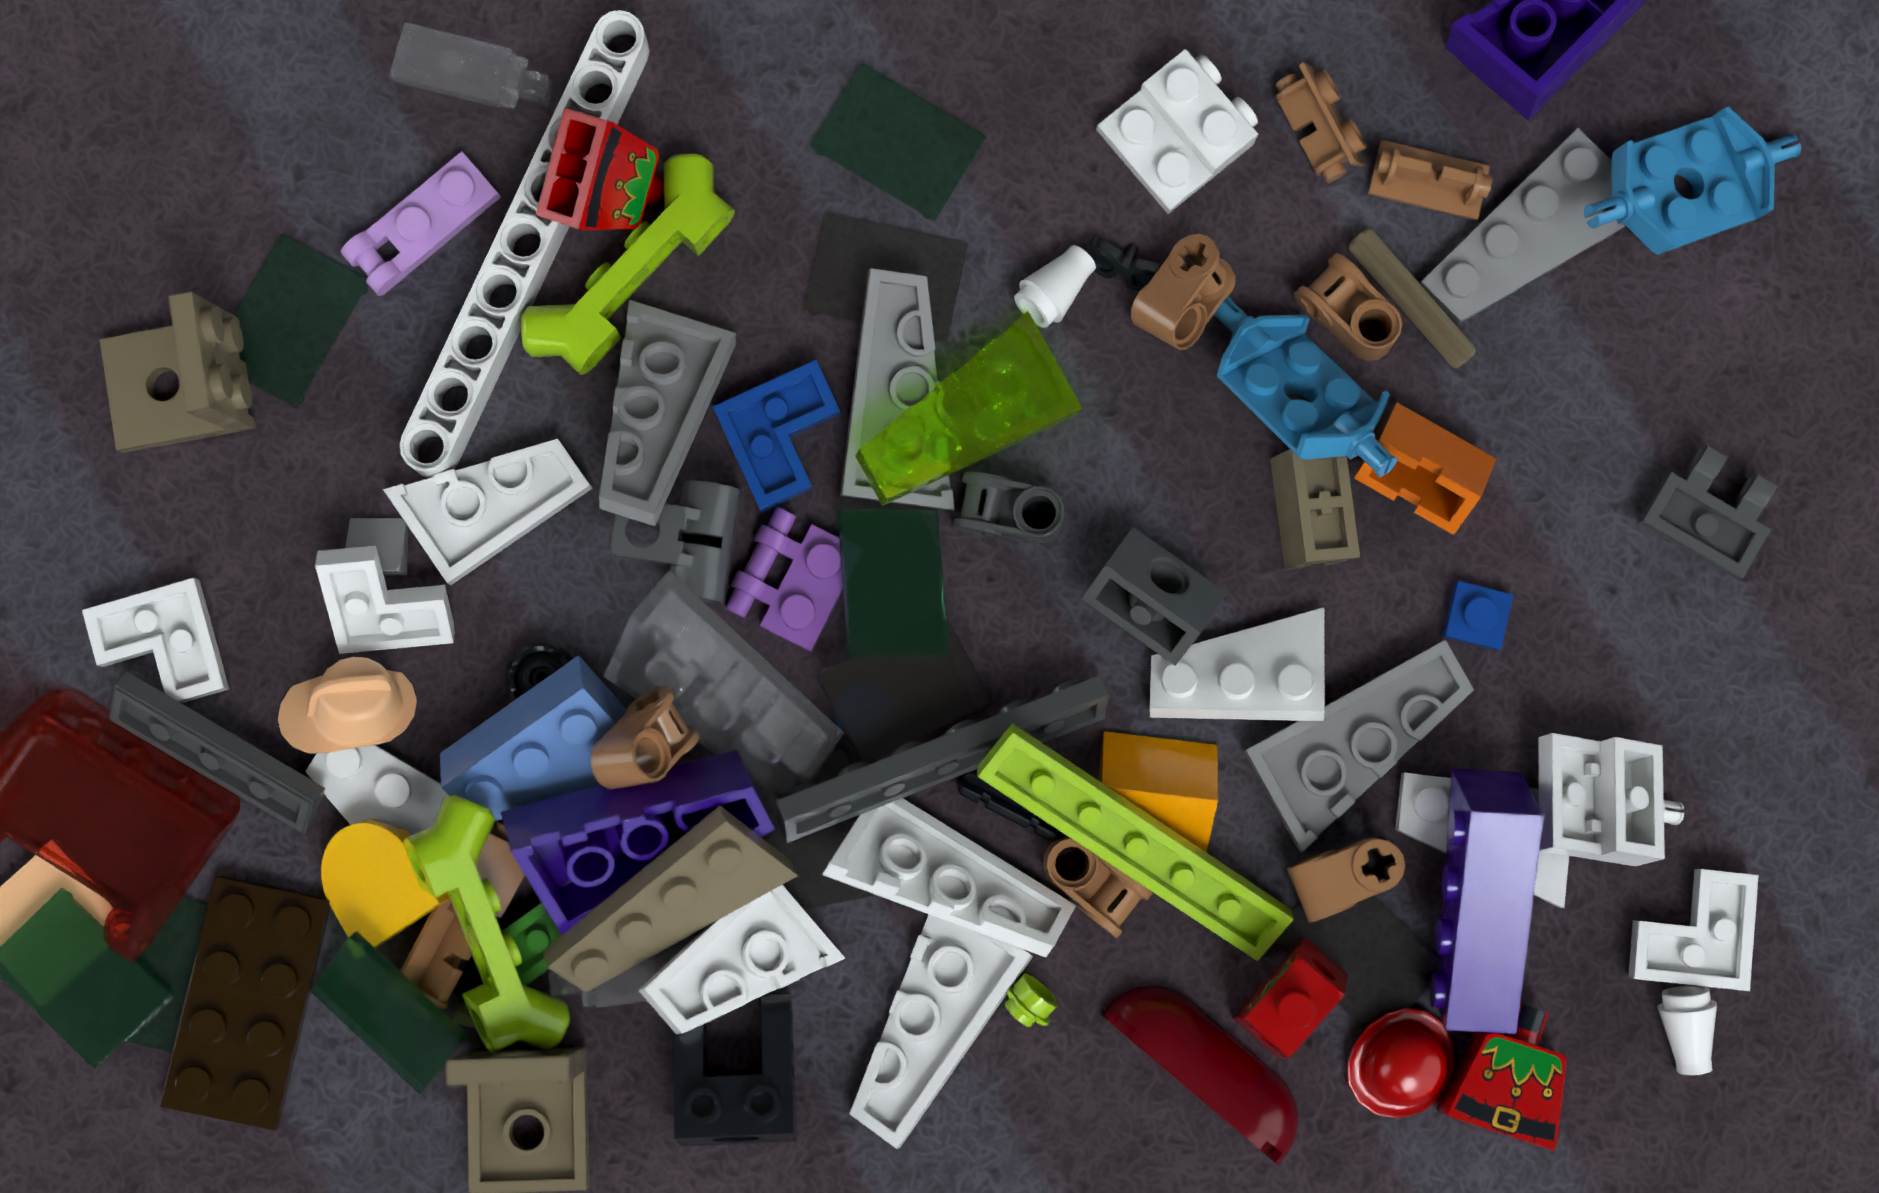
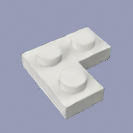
(375, 618)
(172, 625)
(1716, 944)

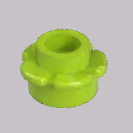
(1030, 1001)

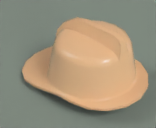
(347, 707)

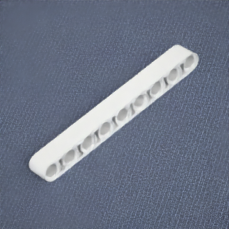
(503, 267)

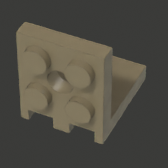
(212, 378)
(520, 1083)

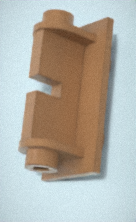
(1313, 101)
(1430, 180)
(437, 954)

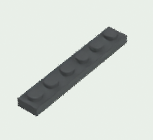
(924, 765)

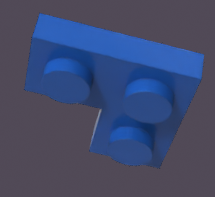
(761, 427)

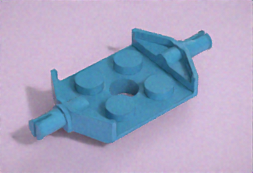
(1722, 161)
(1276, 359)

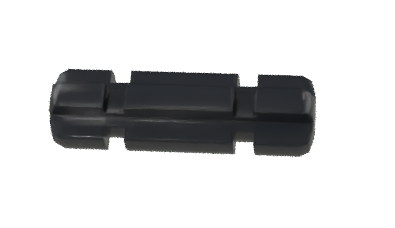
(976, 789)

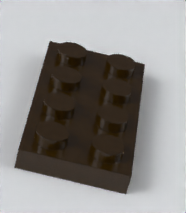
(246, 1003)

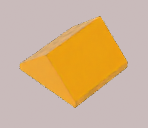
(1165, 779)

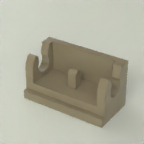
(1314, 510)

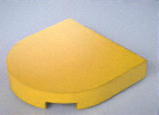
(373, 881)

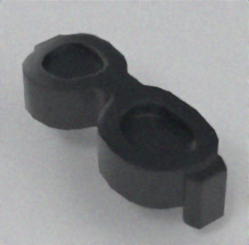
(1112, 261)

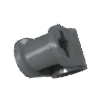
(1005, 508)

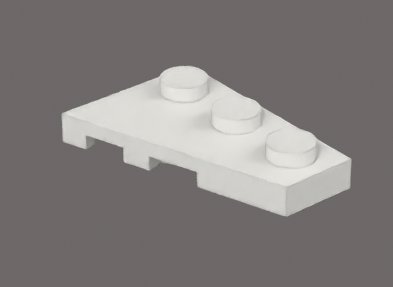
(486, 507)
(1247, 674)
(739, 960)

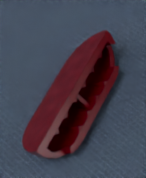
(1209, 1065)

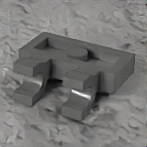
(1706, 525)

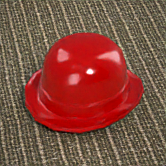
(1401, 1063)

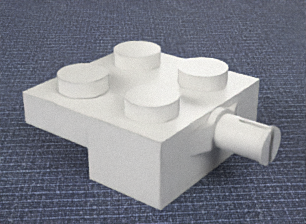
(1604, 799)

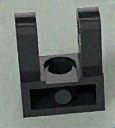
(738, 1107)

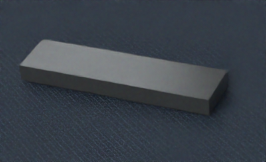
(216, 753)

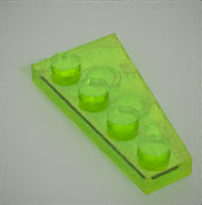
(981, 409)

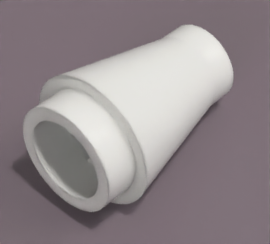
(1054, 286)
(1689, 1025)

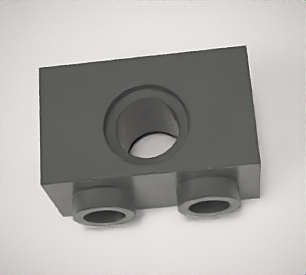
(1154, 596)

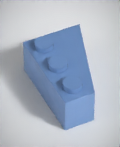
(534, 744)

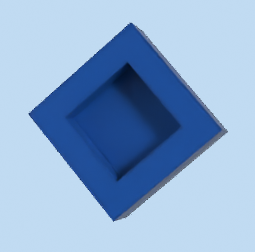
(1477, 616)

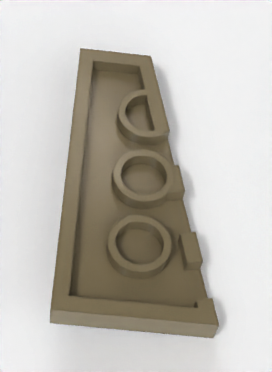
(677, 894)

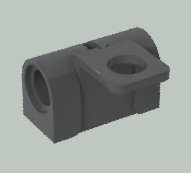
(692, 538)

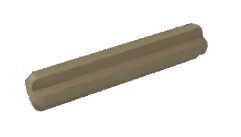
(1412, 298)

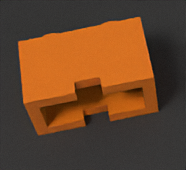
(1431, 470)

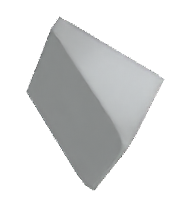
(389, 537)

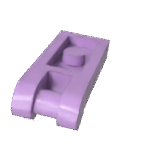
(421, 223)

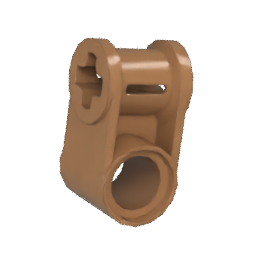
(1184, 298)
(1348, 306)
(643, 742)
(1336, 880)
(1096, 887)

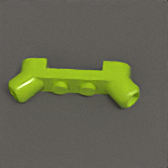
(582, 329)
(446, 862)

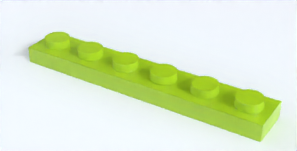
(1134, 842)

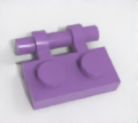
(808, 589)

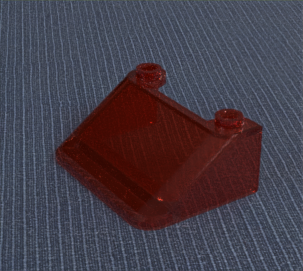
(109, 812)

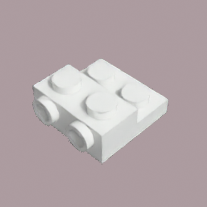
(1180, 129)

